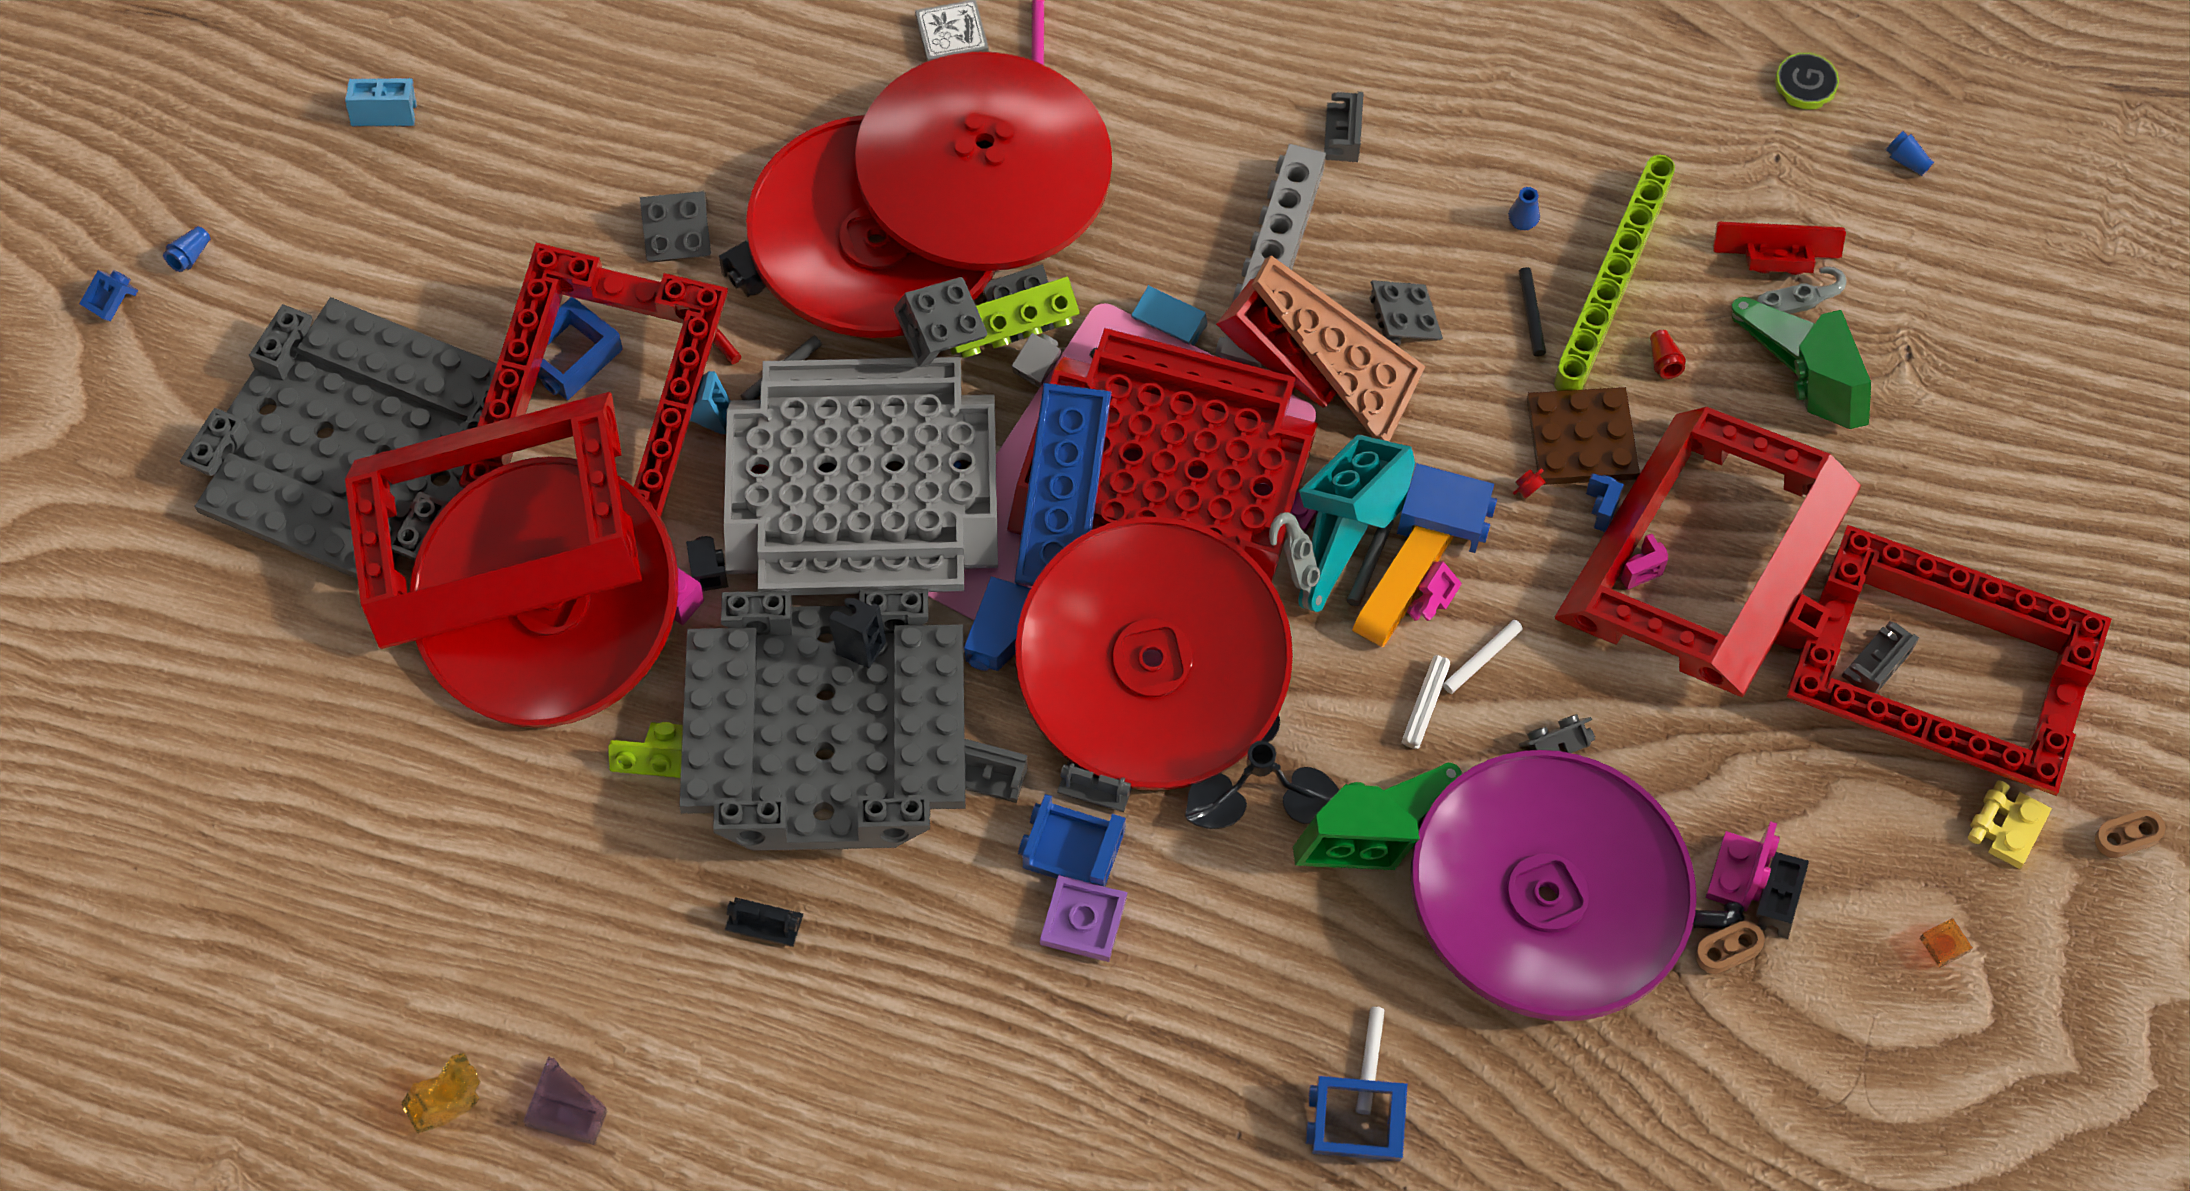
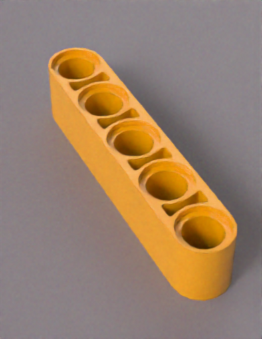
(1400, 585)

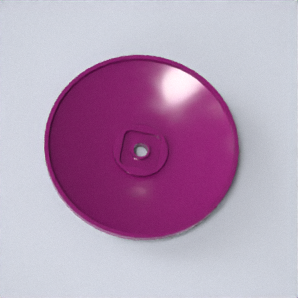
(1567, 827)

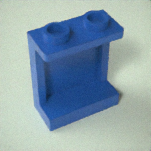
(1448, 505)
(1071, 843)

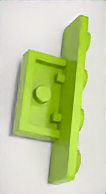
(656, 756)

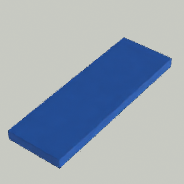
(1062, 474)

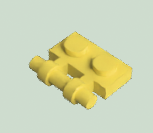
(2019, 830)

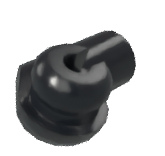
(1719, 919)

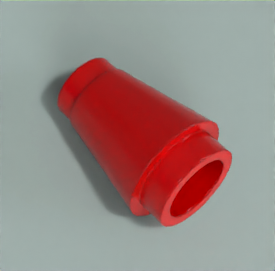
(1666, 355)

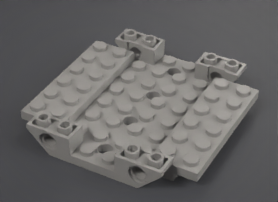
(860, 520)

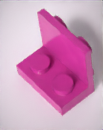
(1742, 868)

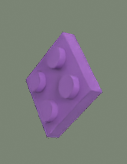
(1083, 918)

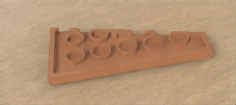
(1355, 359)

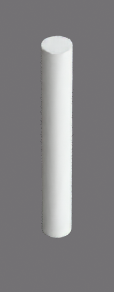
(1482, 656)
(1370, 1057)

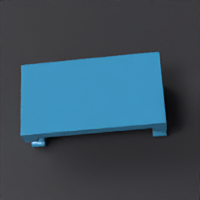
(381, 102)
(1170, 315)

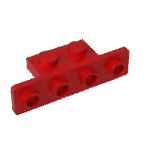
(1779, 245)

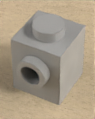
(1037, 359)

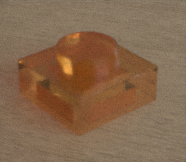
(1946, 942)

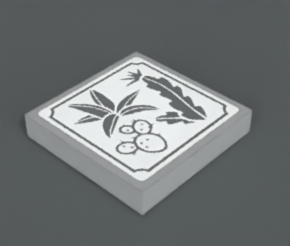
(951, 29)

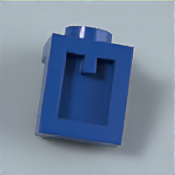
(107, 293)
(1608, 495)

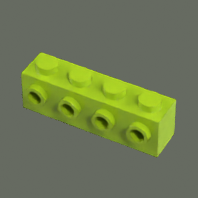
(1024, 314)

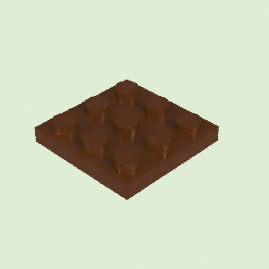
(1583, 435)

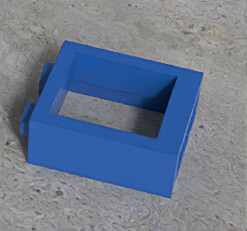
(606, 347)
(1396, 1119)

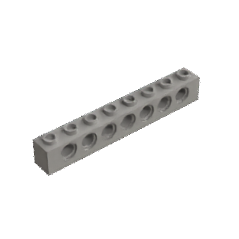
(1297, 165)

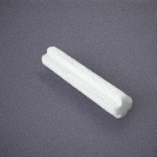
(1426, 702)

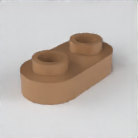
(2127, 834)
(1727, 947)

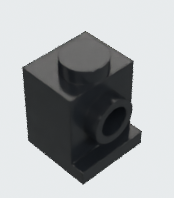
(740, 269)
(707, 563)

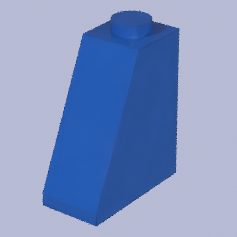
(995, 625)

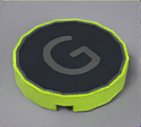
(1807, 80)

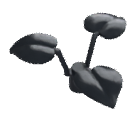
(1219, 805)

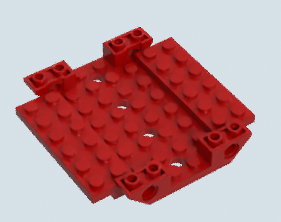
(1185, 414)

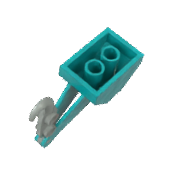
(1354, 490)

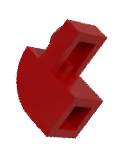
(1804, 621)

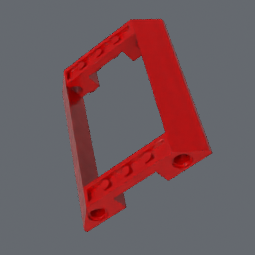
(578, 275)
(507, 591)
(1973, 596)
(1704, 654)

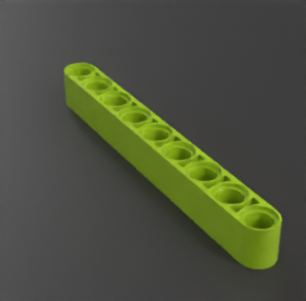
(1613, 286)

